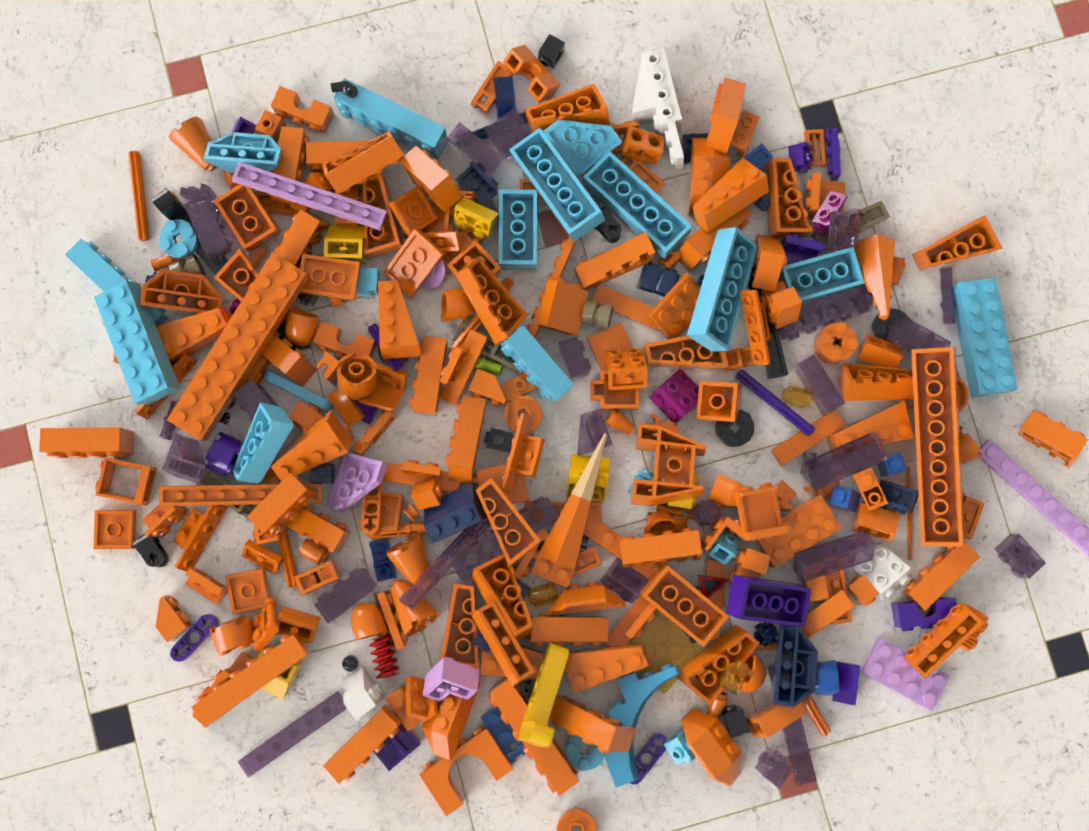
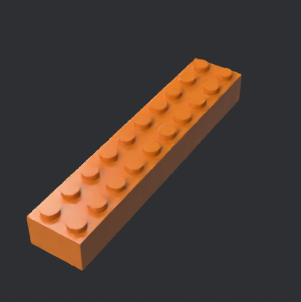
(238, 347)
(938, 446)

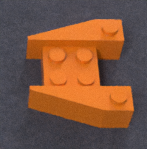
(672, 467)

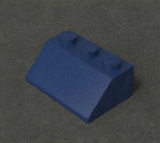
(454, 514)

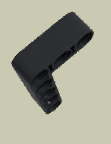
(174, 210)

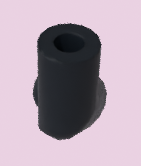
(346, 87)

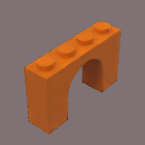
(437, 774)

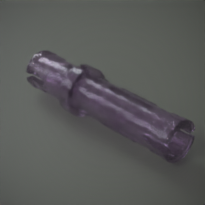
(948, 304)

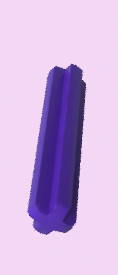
(374, 331)

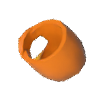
(456, 305)
(301, 326)
(368, 621)

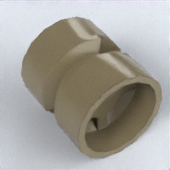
(189, 265)
(597, 314)

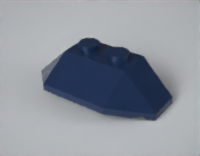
(793, 667)

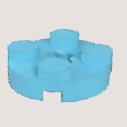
(168, 238)
(582, 761)

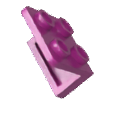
(676, 396)

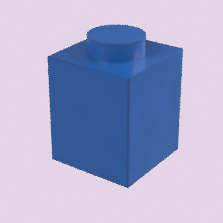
(893, 465)
(845, 498)

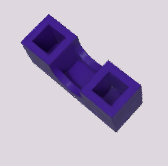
(907, 615)

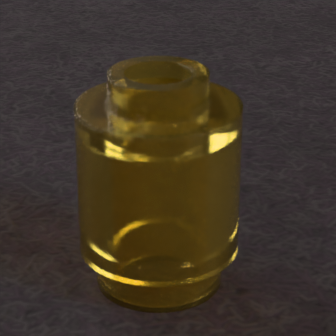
(797, 396)
(542, 594)

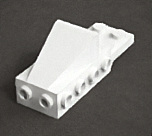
(657, 102)

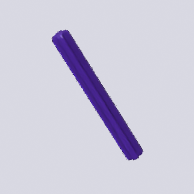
(775, 402)

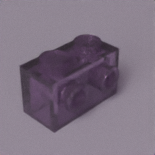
(573, 358)
(1019, 556)
(774, 767)

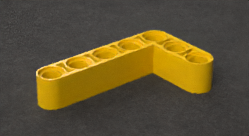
(534, 725)

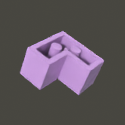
(451, 678)

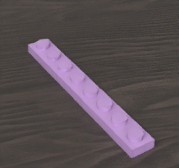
(309, 196)
(1035, 494)

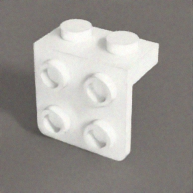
(885, 572)

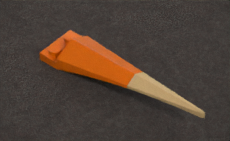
(561, 549)

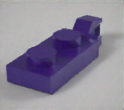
(833, 153)

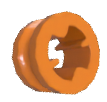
(411, 512)

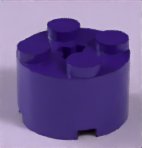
(223, 454)

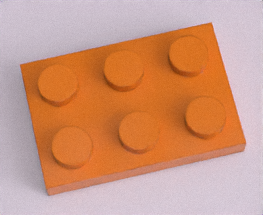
(414, 262)
(330, 277)
(676, 307)

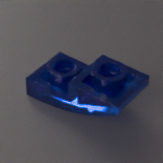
(504, 95)
(382, 564)

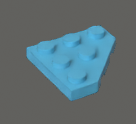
(581, 142)

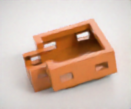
(613, 399)

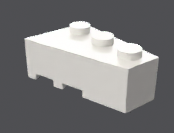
(361, 692)

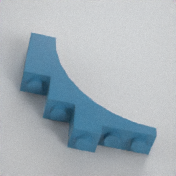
(636, 694)

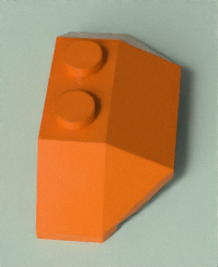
(706, 170)
(180, 292)
(584, 599)
(448, 724)
(712, 746)

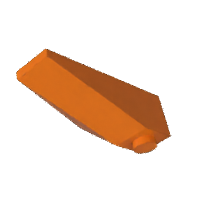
(724, 494)

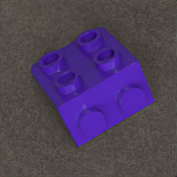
(800, 249)

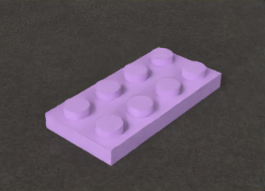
(892, 670)

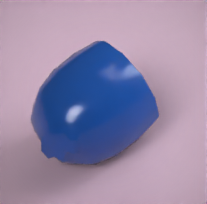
(827, 678)

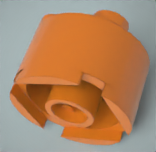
(838, 333)
(356, 375)
(232, 634)

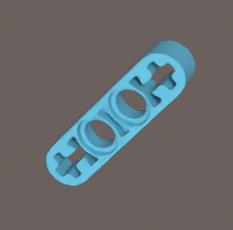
(297, 390)

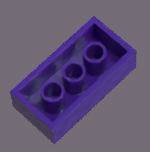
(768, 601)

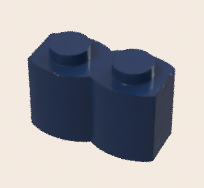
(657, 280)

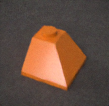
(718, 401)

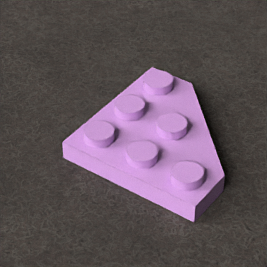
(354, 480)

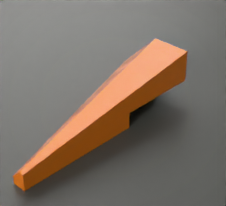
(876, 264)

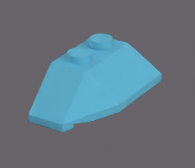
(246, 148)

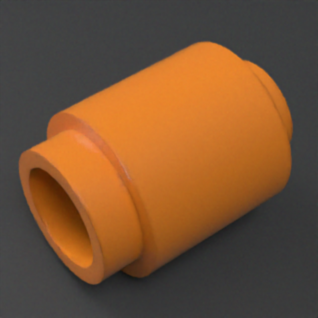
(313, 551)

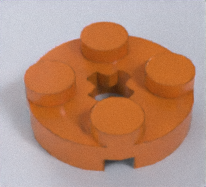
(523, 403)
(576, 817)

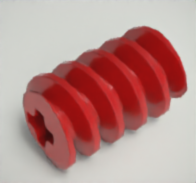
(384, 655)

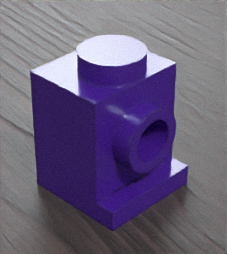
(801, 157)

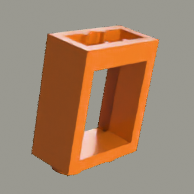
(144, 485)

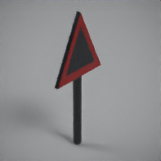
(710, 584)

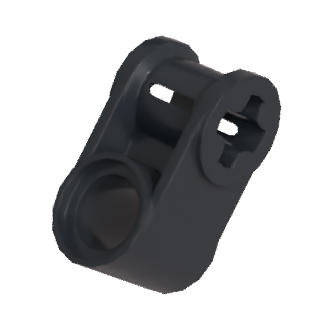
(609, 224)
(150, 547)

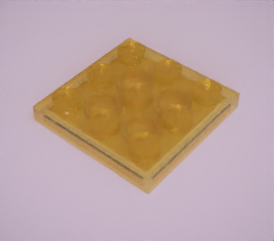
(666, 645)

